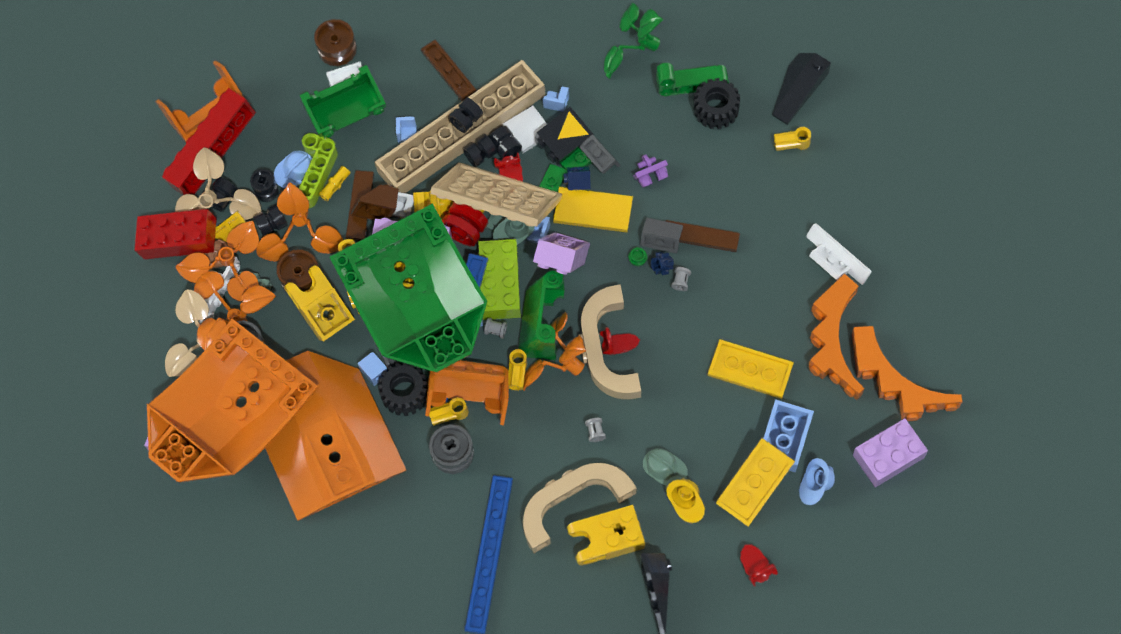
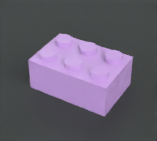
(890, 452)

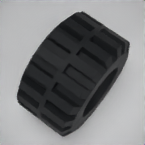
(716, 91)
(399, 375)

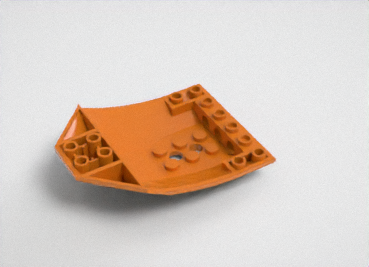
(196, 421)
(359, 434)

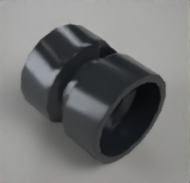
(464, 117)
(505, 142)
(479, 150)
(264, 185)
(223, 189)
(269, 221)

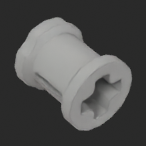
(681, 279)
(495, 328)
(598, 435)

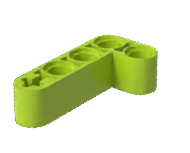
(314, 172)

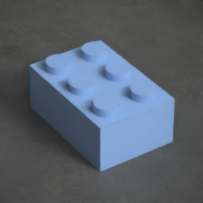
(788, 429)

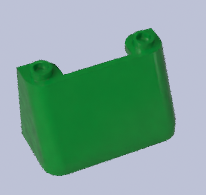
(343, 103)
(537, 338)

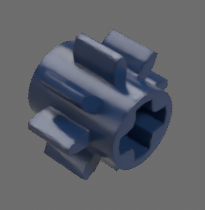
(662, 263)

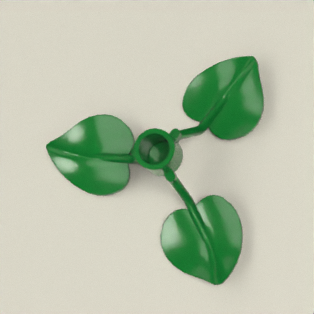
(646, 40)

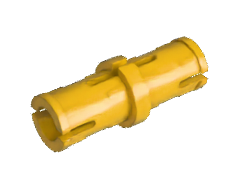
(334, 183)

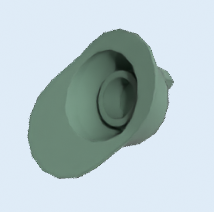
(512, 230)
(664, 466)

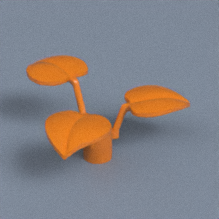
(295, 202)
(241, 238)
(253, 300)
(567, 358)

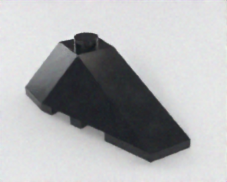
(800, 82)
(656, 576)

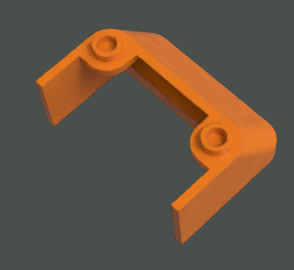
(186, 125)
(472, 383)

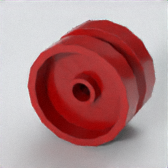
(465, 223)

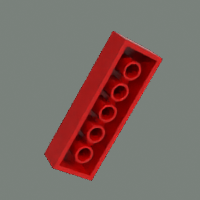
(216, 133)

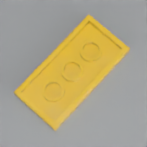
(593, 210)
(750, 369)
(755, 482)

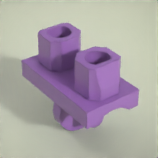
(643, 175)

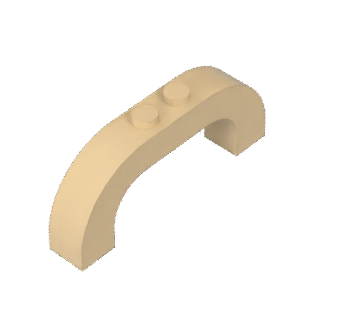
(612, 384)
(563, 488)

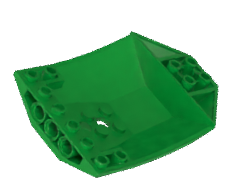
(423, 324)

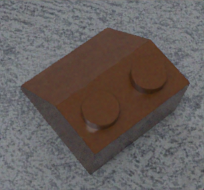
(377, 203)

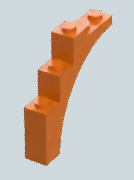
(826, 336)
(891, 384)

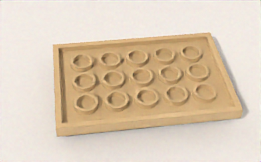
(496, 194)

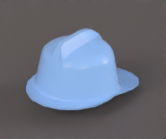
(292, 168)
(817, 479)

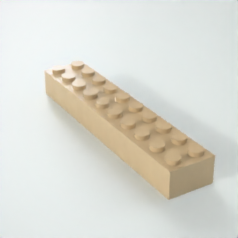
(442, 142)

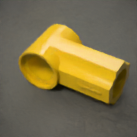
(791, 139)
(421, 200)
(517, 371)
(446, 412)

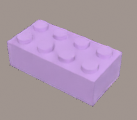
(561, 253)

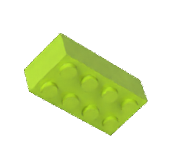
(501, 279)

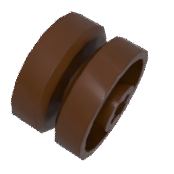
(335, 42)
(294, 268)

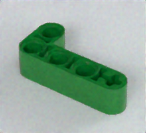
(687, 80)

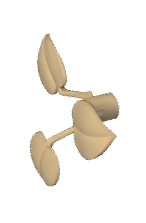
(210, 165)
(189, 309)

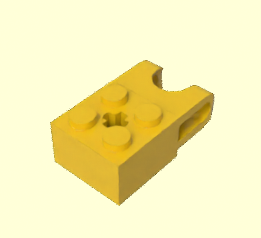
(318, 299)
(603, 535)

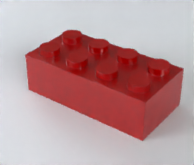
(175, 234)

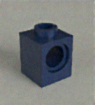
(577, 178)

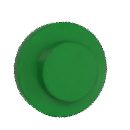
(637, 256)

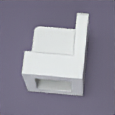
(405, 205)

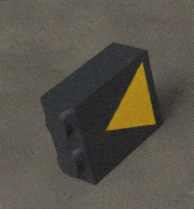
(562, 136)

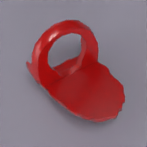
(510, 167)
(618, 343)
(756, 564)

